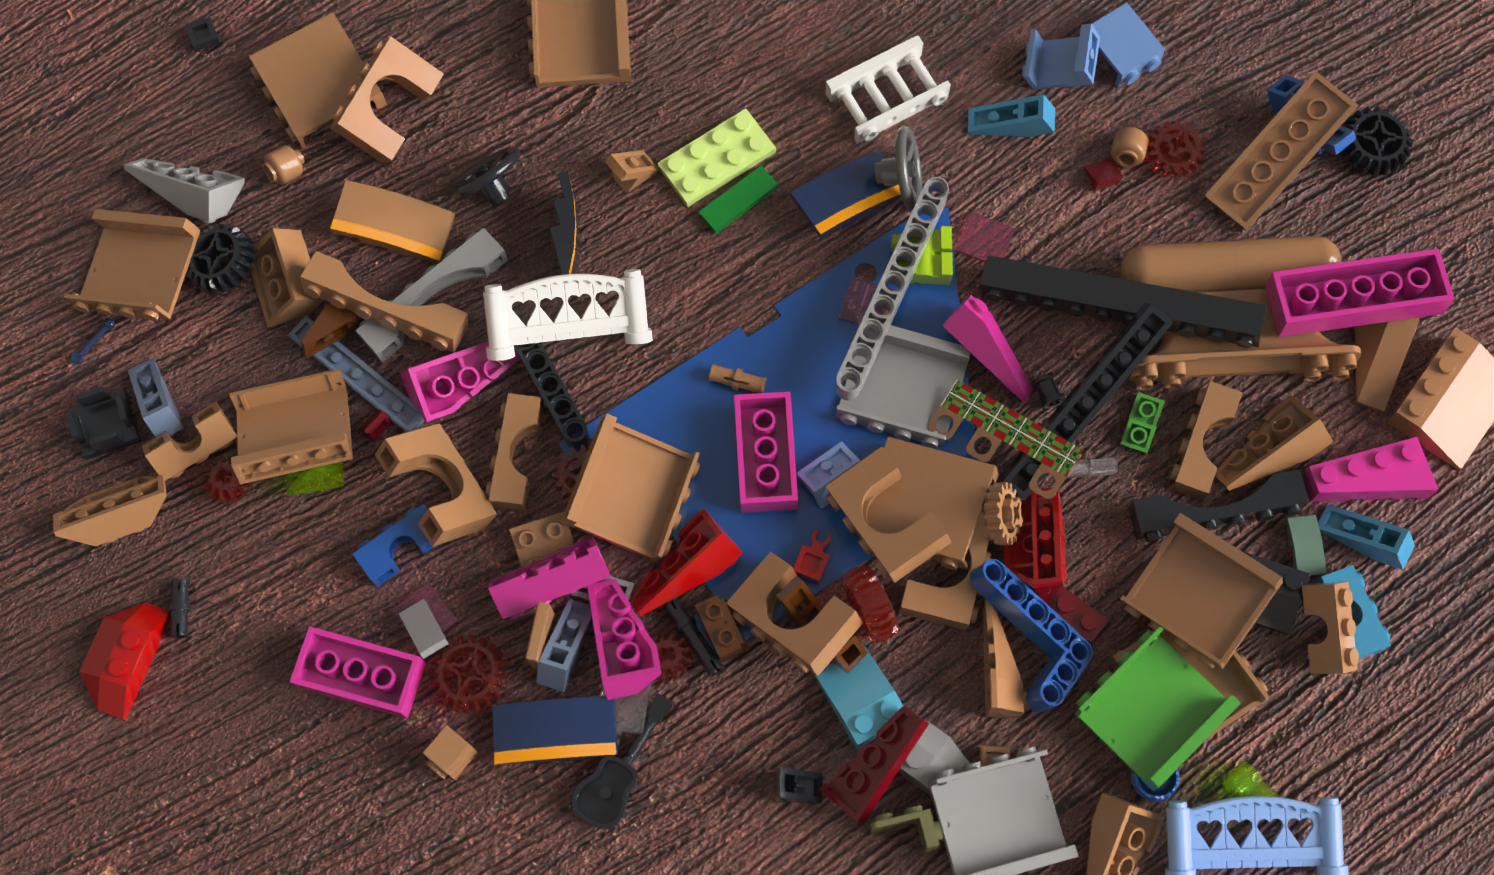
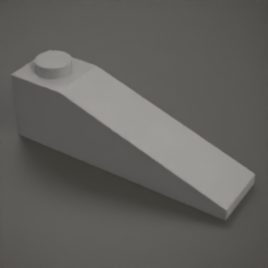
(187, 189)
(932, 755)

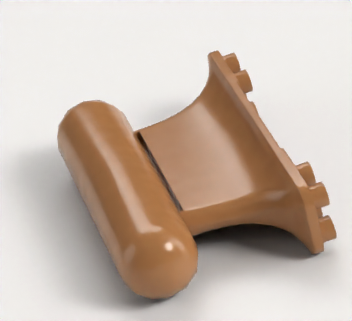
(1240, 273)

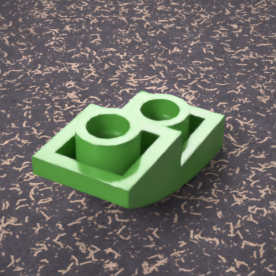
(1142, 422)

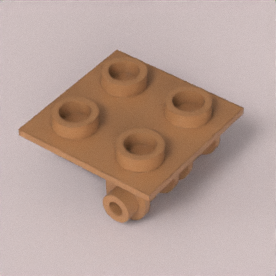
(540, 538)

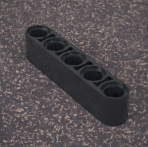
(556, 399)

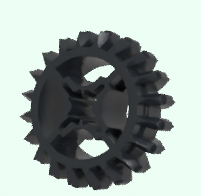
(1384, 135)
(225, 265)

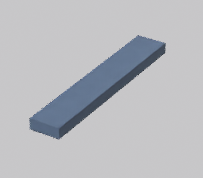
(364, 380)

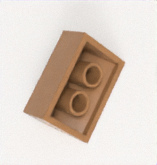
(277, 274)

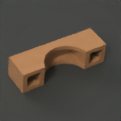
(521, 418)
(1195, 471)

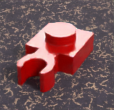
(812, 560)

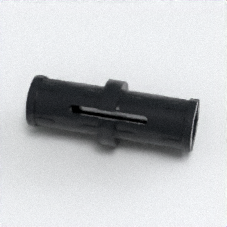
(179, 608)

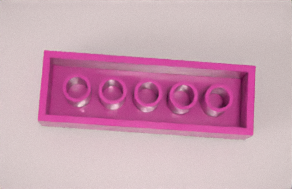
(1359, 292)

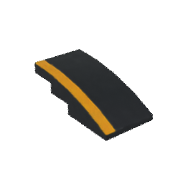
(567, 234)

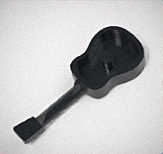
(605, 794)

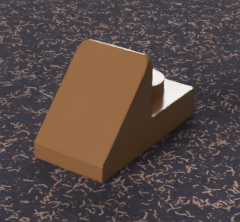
(631, 168)

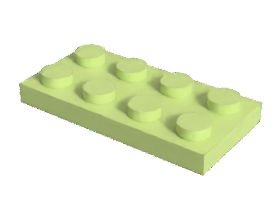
(716, 157)

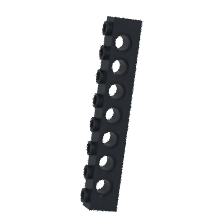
(1094, 389)

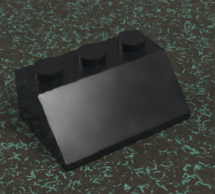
(1287, 600)

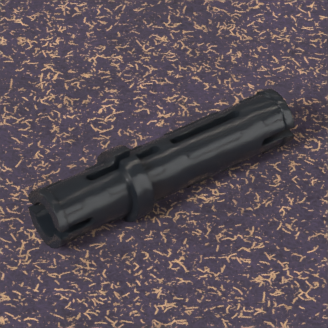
(686, 626)

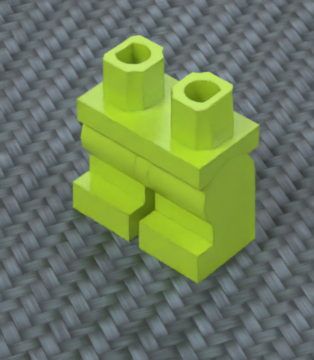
(936, 261)

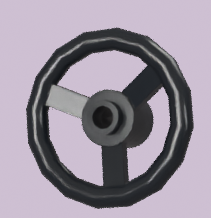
(487, 177)

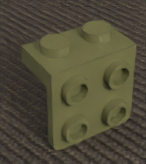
(929, 831)

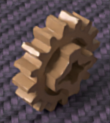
(1002, 513)

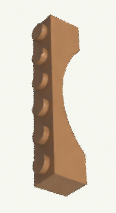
(436, 323)

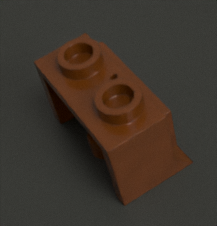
(721, 628)

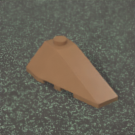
(1381, 359)
(1121, 836)

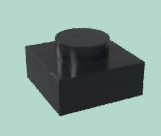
(202, 33)

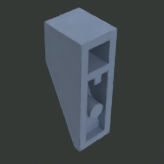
(154, 399)
(564, 646)

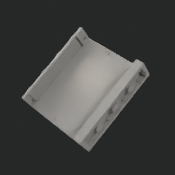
(906, 386)
(999, 817)

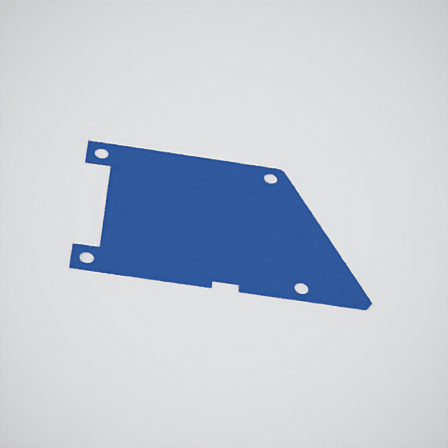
(797, 356)

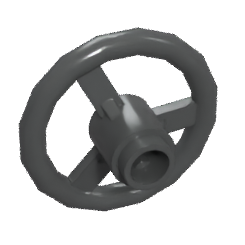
(902, 168)

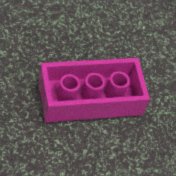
(766, 452)
(358, 672)

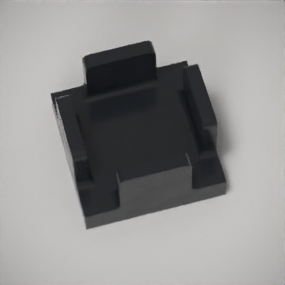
(102, 422)

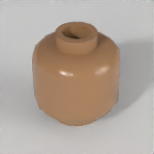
(1129, 147)
(283, 164)

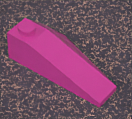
(981, 335)
(450, 381)
(624, 647)

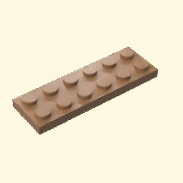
(1281, 151)

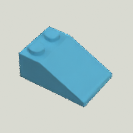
(860, 698)

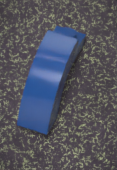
(1284, 90)

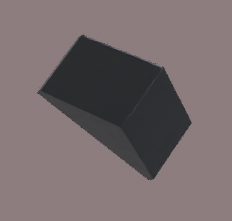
(798, 786)

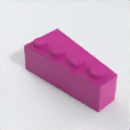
(1378, 473)

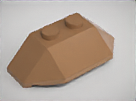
(112, 511)

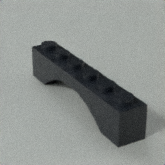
(1280, 494)

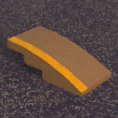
(393, 221)

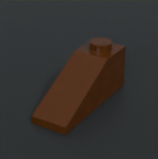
(329, 328)

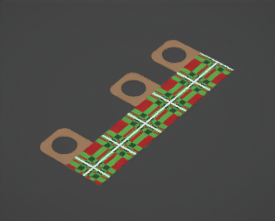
(1006, 425)

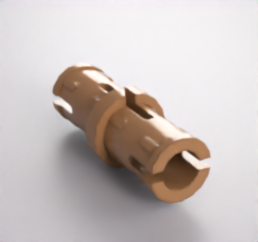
(737, 379)

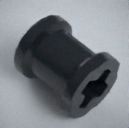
(1047, 390)

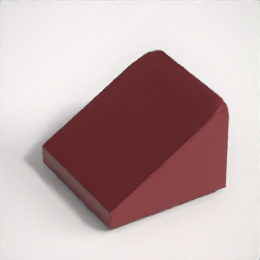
(1103, 174)
(375, 425)

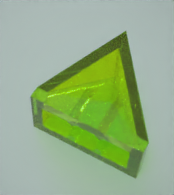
(316, 479)

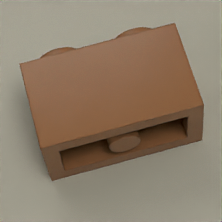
(449, 754)

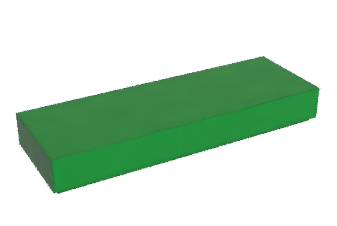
(738, 199)

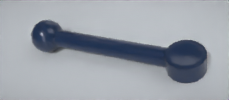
(77, 357)

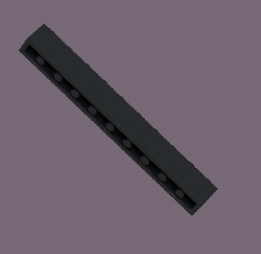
(1120, 299)

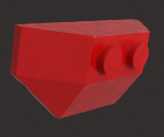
(1040, 549)
(123, 656)

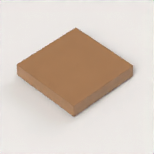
(540, 633)

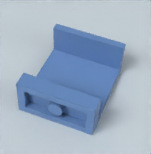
(1128, 44)
(1061, 61)

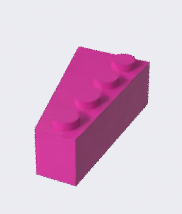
(549, 578)

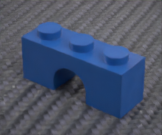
(377, 555)

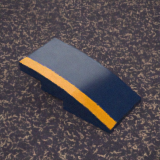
(844, 195)
(554, 730)

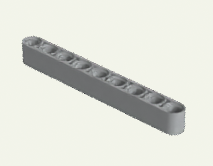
(889, 299)

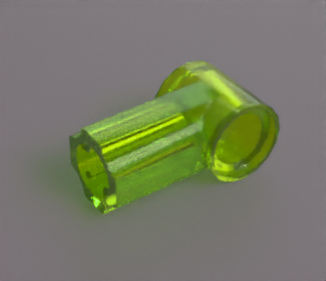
(1247, 782)

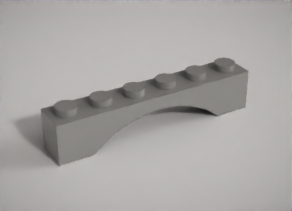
(473, 259)

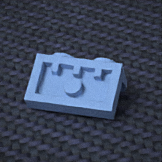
(825, 470)

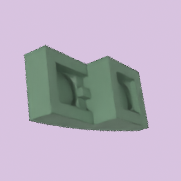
(1306, 544)

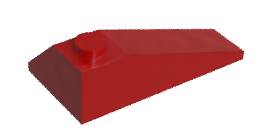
(697, 557)

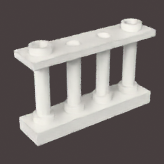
(887, 65)

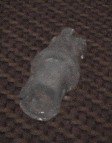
(1093, 467)

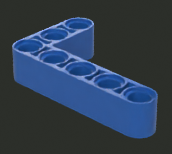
(1038, 630)

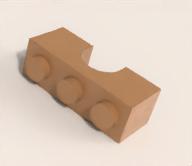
(172, 458)
(1333, 604)

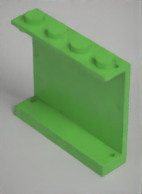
(1154, 709)

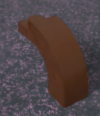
(803, 607)

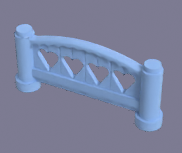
(1319, 848)

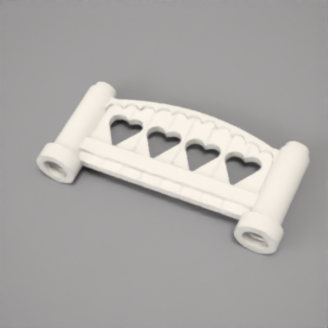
(507, 329)

